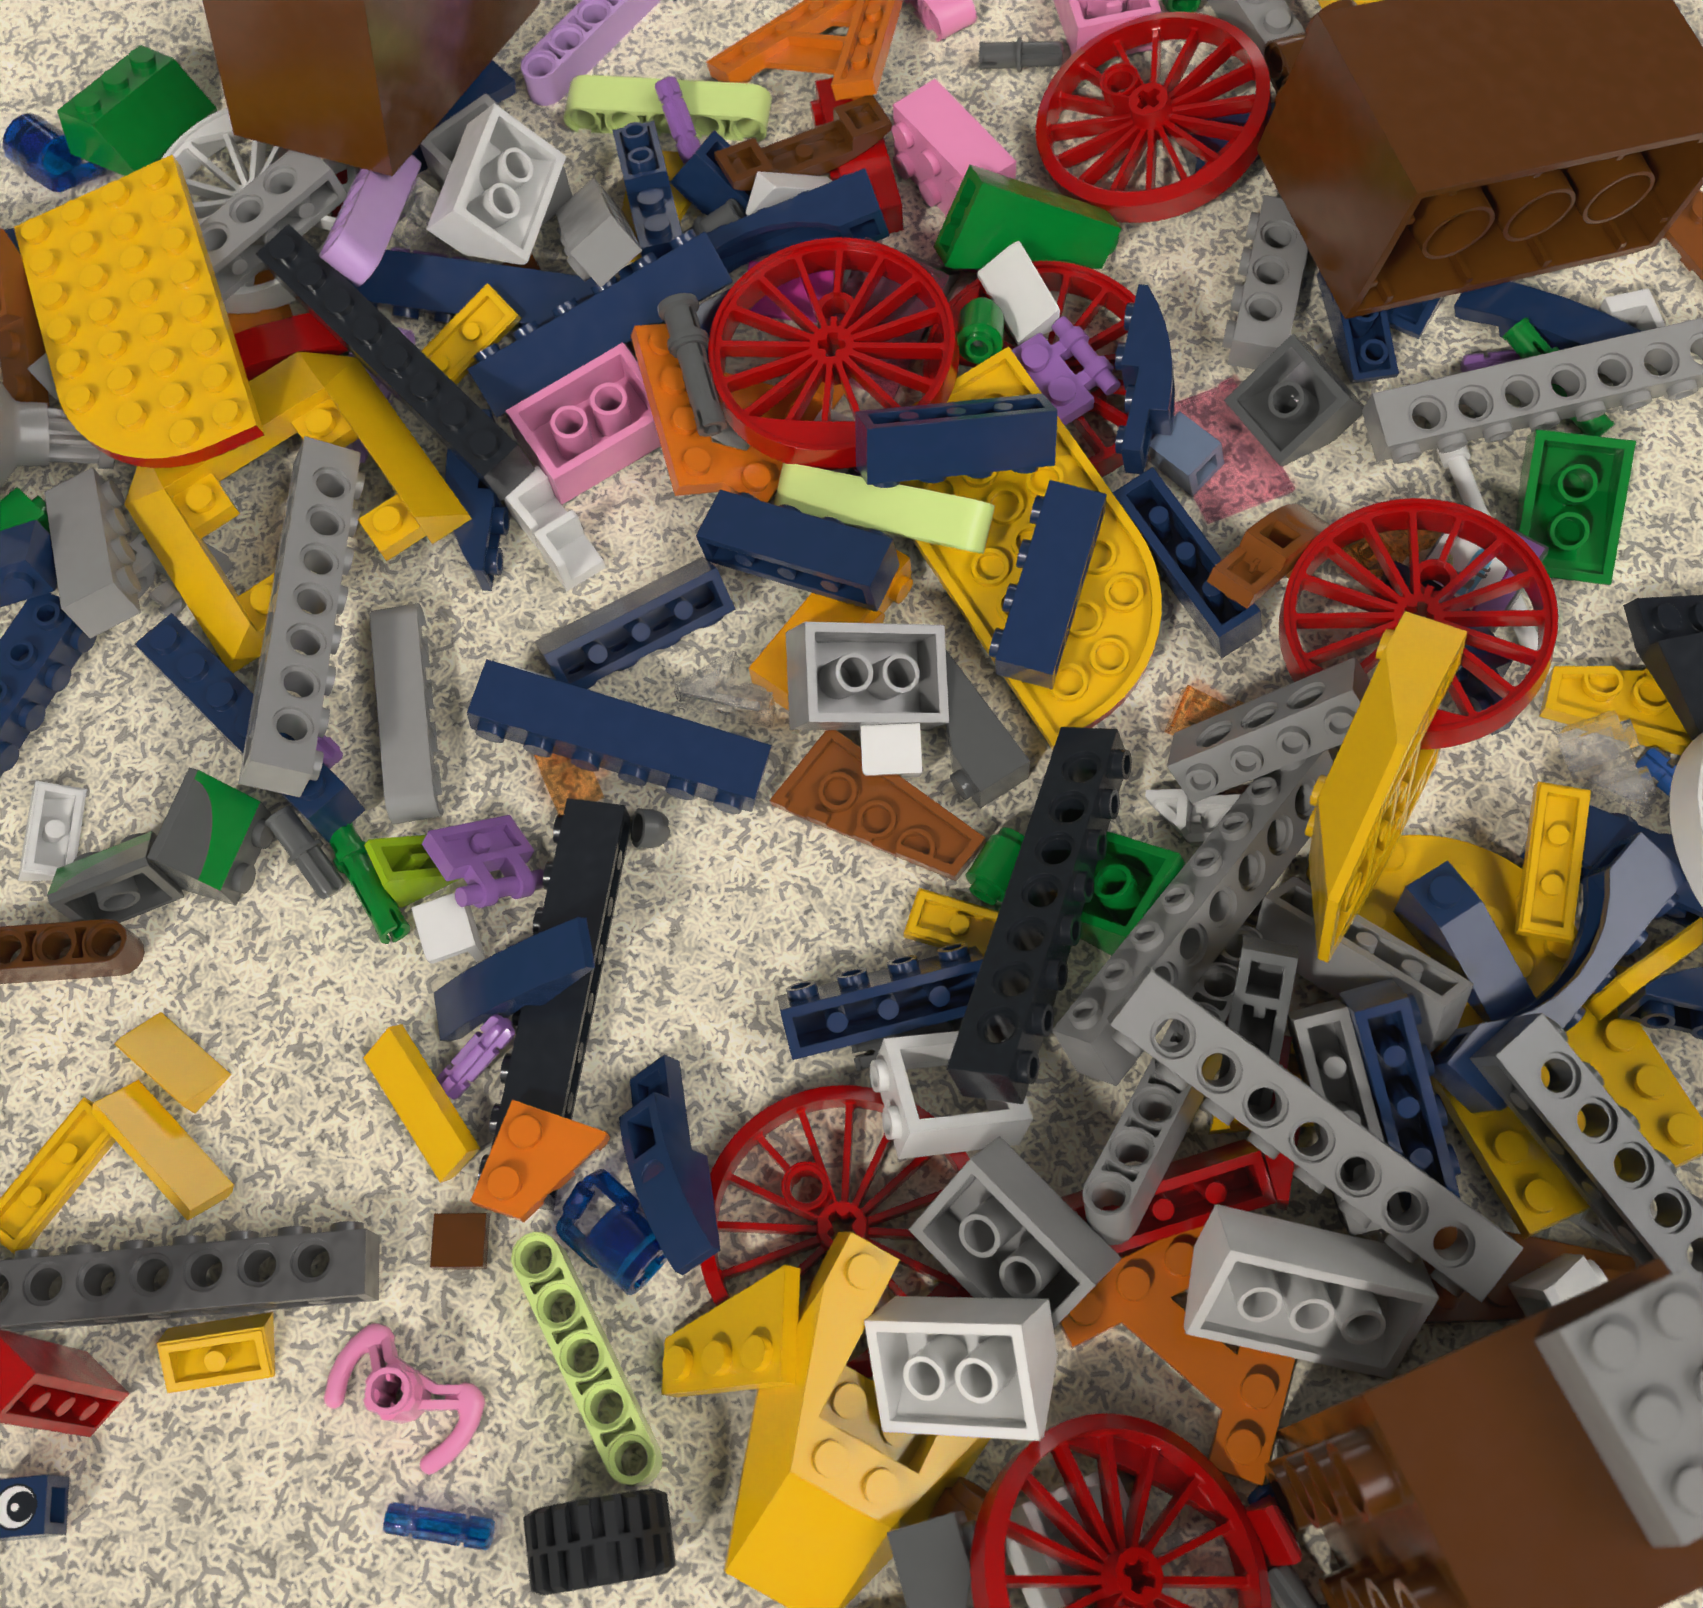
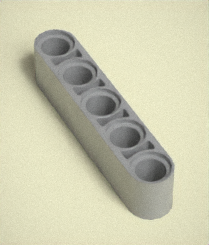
(404, 714)

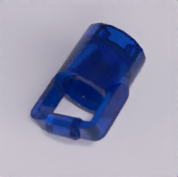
(45, 155)
(620, 1241)

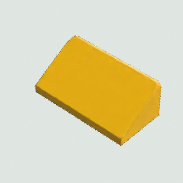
(174, 1061)
(218, 1352)

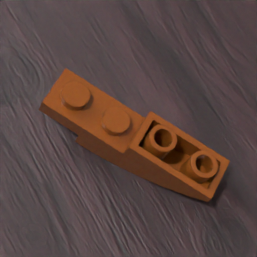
(19, 328)
(1266, 553)

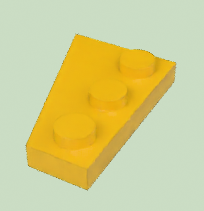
(738, 1343)

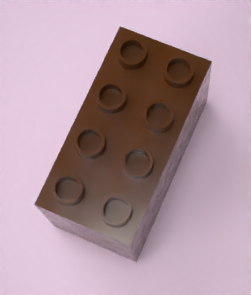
(353, 74)
(1484, 140)
(1476, 1485)

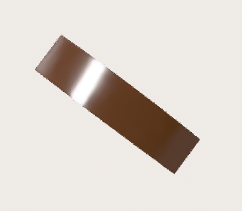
(813, 152)

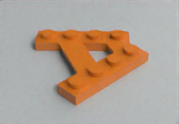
(796, 44)
(694, 460)
(1243, 1385)

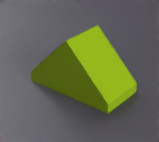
(405, 868)

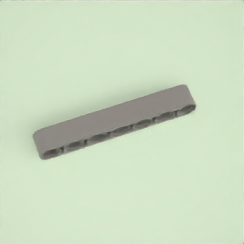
(1155, 1097)

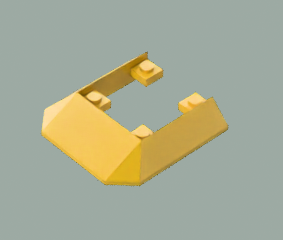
(319, 399)

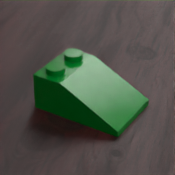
(1575, 501)
(1125, 889)

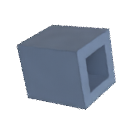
(1187, 455)

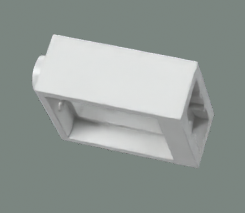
(936, 1135)

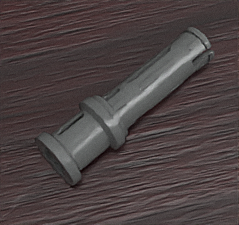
(689, 346)

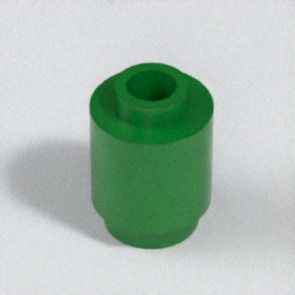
(980, 330)
(994, 866)

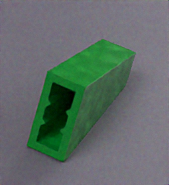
(1000, 210)

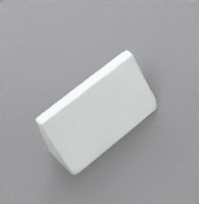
(777, 187)
(1019, 293)
(51, 830)

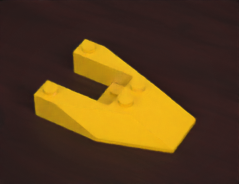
(1377, 772)
(818, 1468)

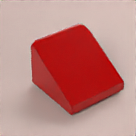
(1274, 1532)

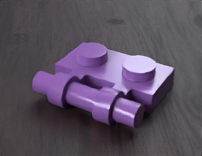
(1056, 380)
(475, 851)

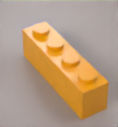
(771, 665)

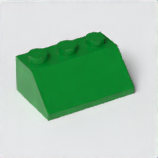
(133, 112)

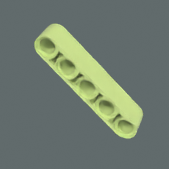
(614, 101)
(894, 511)
(565, 1341)

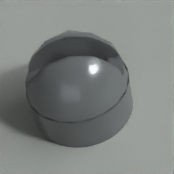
(649, 828)

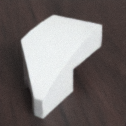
(1189, 819)

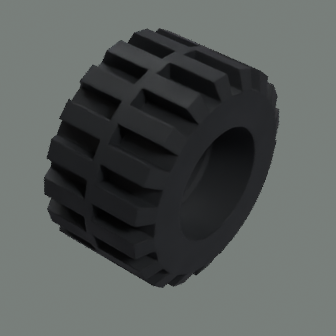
(599, 1541)

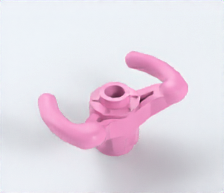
(416, 1388)

